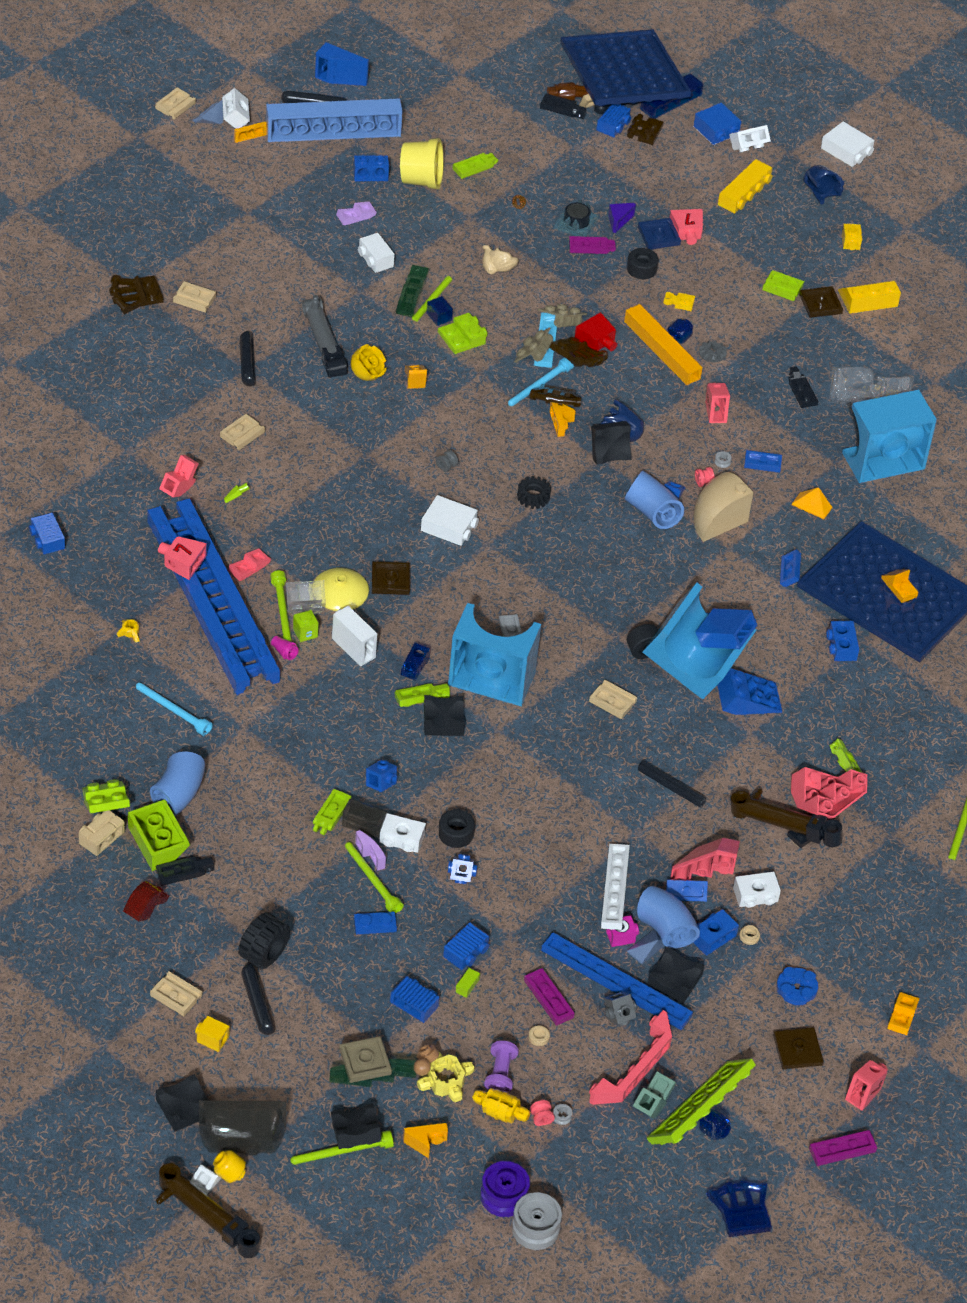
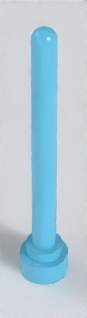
(563, 365)
(200, 724)

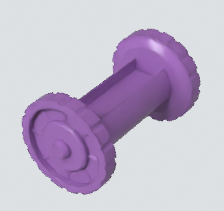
(504, 1052)

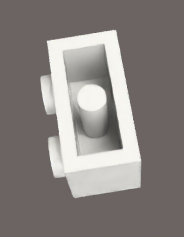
(751, 137)
(376, 252)

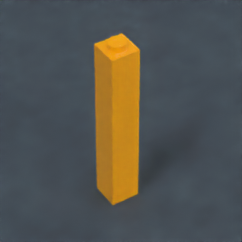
(663, 344)

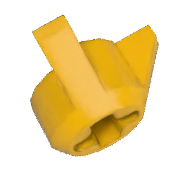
(129, 628)

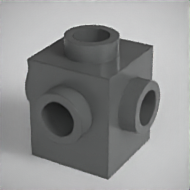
(620, 1008)

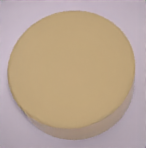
(539, 1035)

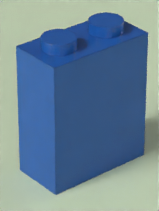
(726, 628)

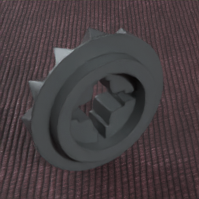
(709, 355)

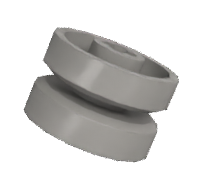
(536, 1221)

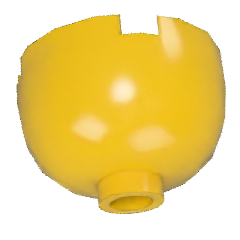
(368, 363)

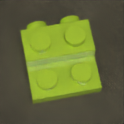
(463, 333)
(105, 796)

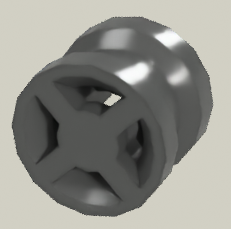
(447, 461)

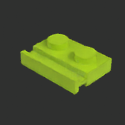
(783, 285)

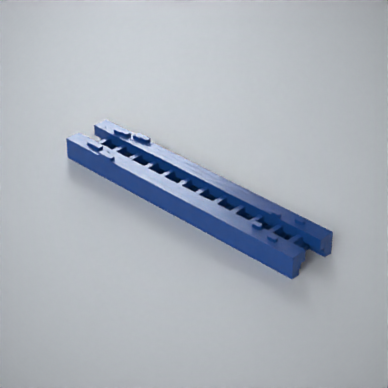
(211, 621)

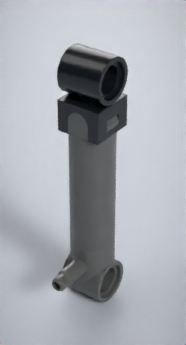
(330, 351)

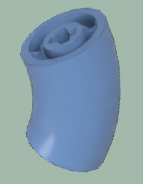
(655, 501)
(179, 781)
(667, 917)

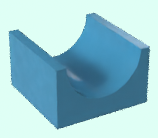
(892, 436)
(680, 652)
(493, 663)

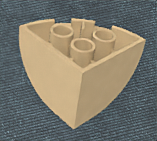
(722, 506)

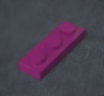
(549, 996)
(842, 1148)

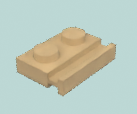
(175, 103)
(194, 297)
(242, 431)
(613, 699)
(176, 993)

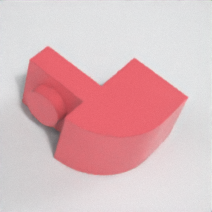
(180, 480)

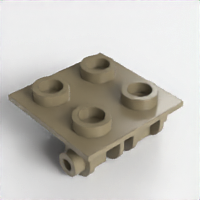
(564, 316)
(535, 346)

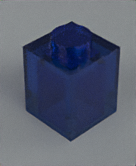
(439, 311)

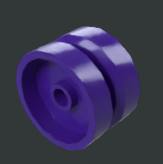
(503, 1187)

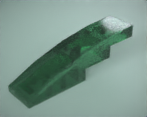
(412, 291)
(399, 1067)

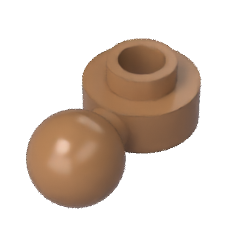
(425, 1056)

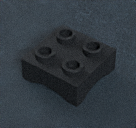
(611, 442)
(444, 716)
(675, 975)
(181, 1102)
(356, 1127)

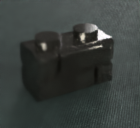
(363, 818)

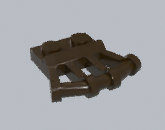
(146, 292)
(578, 353)
(556, 395)

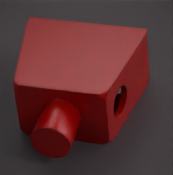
(597, 333)

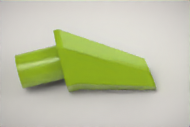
(236, 492)

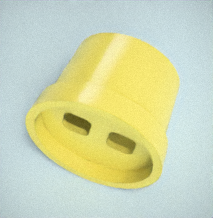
(422, 163)

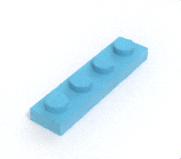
(547, 321)

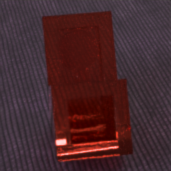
(143, 901)

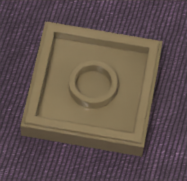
(365, 1059)

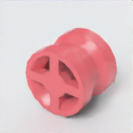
(704, 476)
(542, 1113)

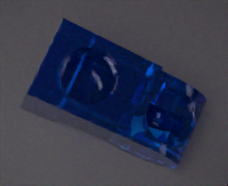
(415, 661)

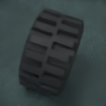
(264, 940)

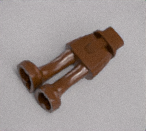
(567, 90)

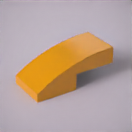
(903, 1013)

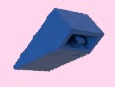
(340, 66)
(748, 694)

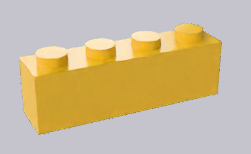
(745, 186)

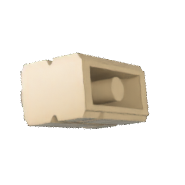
(101, 832)

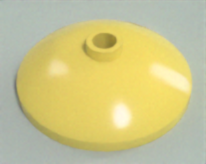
(343, 588)

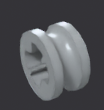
(725, 455)
(562, 1108)

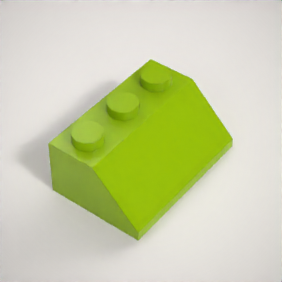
(157, 833)

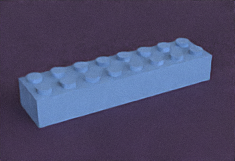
(333, 120)

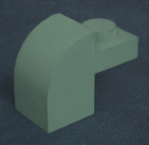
(654, 1098)

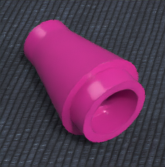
(286, 648)

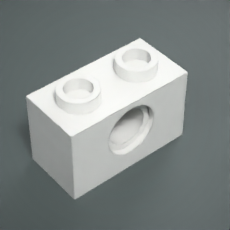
(235, 108)
(402, 833)
(756, 889)

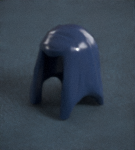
(823, 182)
(626, 414)

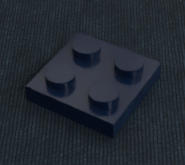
(659, 233)

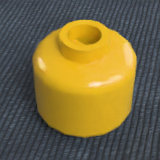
(229, 1166)

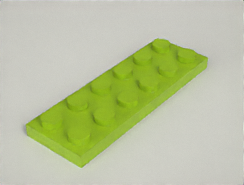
(701, 1102)

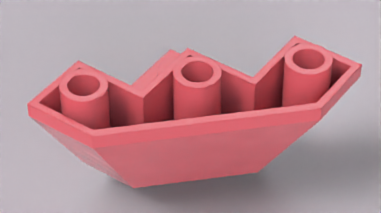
(825, 793)
(715, 856)

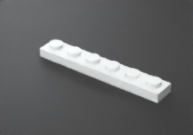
(615, 887)

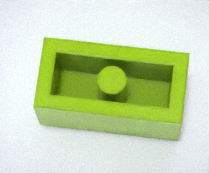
(467, 982)

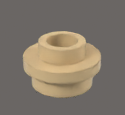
(749, 930)

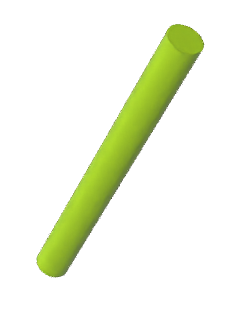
(435, 294)
(959, 834)

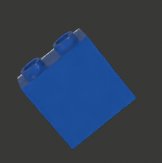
(716, 123)

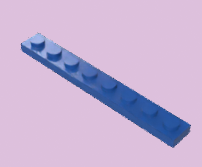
(615, 980)

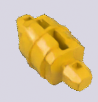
(501, 1105)

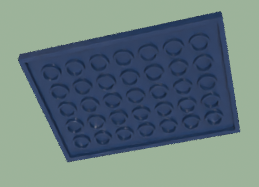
(625, 67)
(852, 585)

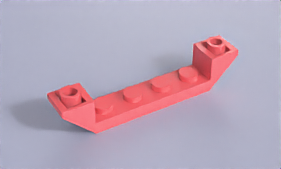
(606, 1092)

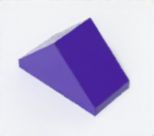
(620, 214)

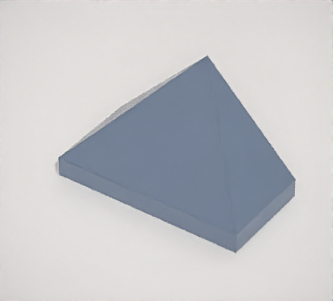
(212, 114)
(646, 947)

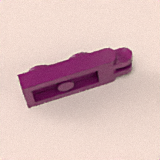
(591, 245)

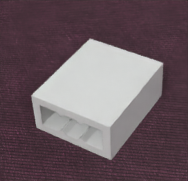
(848, 144)
(449, 520)
(354, 635)

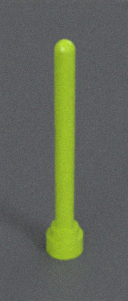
(278, 580)
(393, 903)
(387, 1142)

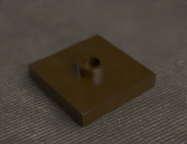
(821, 302)
(390, 578)
(798, 1048)

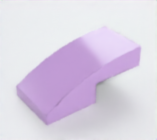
(359, 212)
(369, 847)

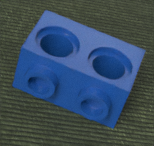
(371, 168)
(843, 641)

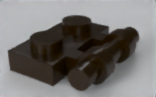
(649, 132)

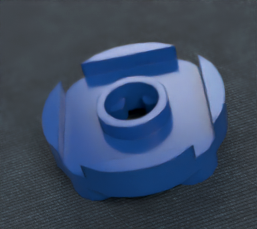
(805, 978)

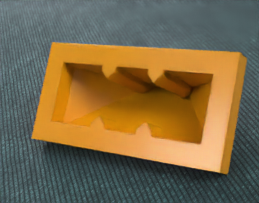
(250, 132)
(813, 502)

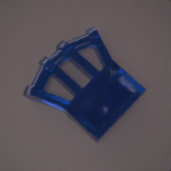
(742, 1219)

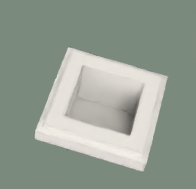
(205, 1179)

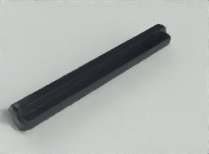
(672, 784)

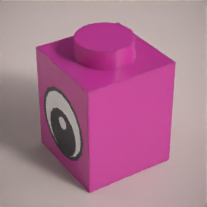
(624, 936)

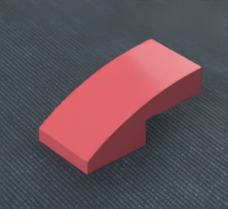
(252, 562)

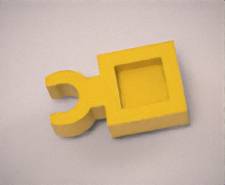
(682, 301)

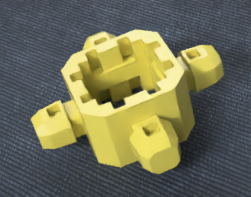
(453, 1087)

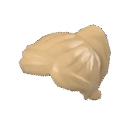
(498, 260)

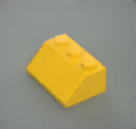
(870, 296)

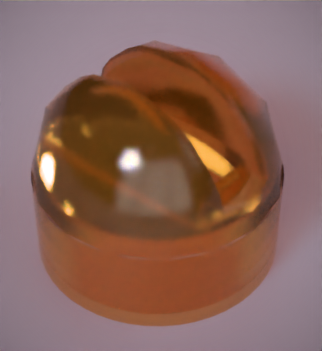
(522, 201)

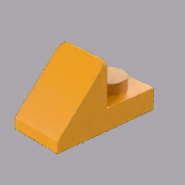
(416, 376)
(561, 417)
(900, 585)
(421, 1136)

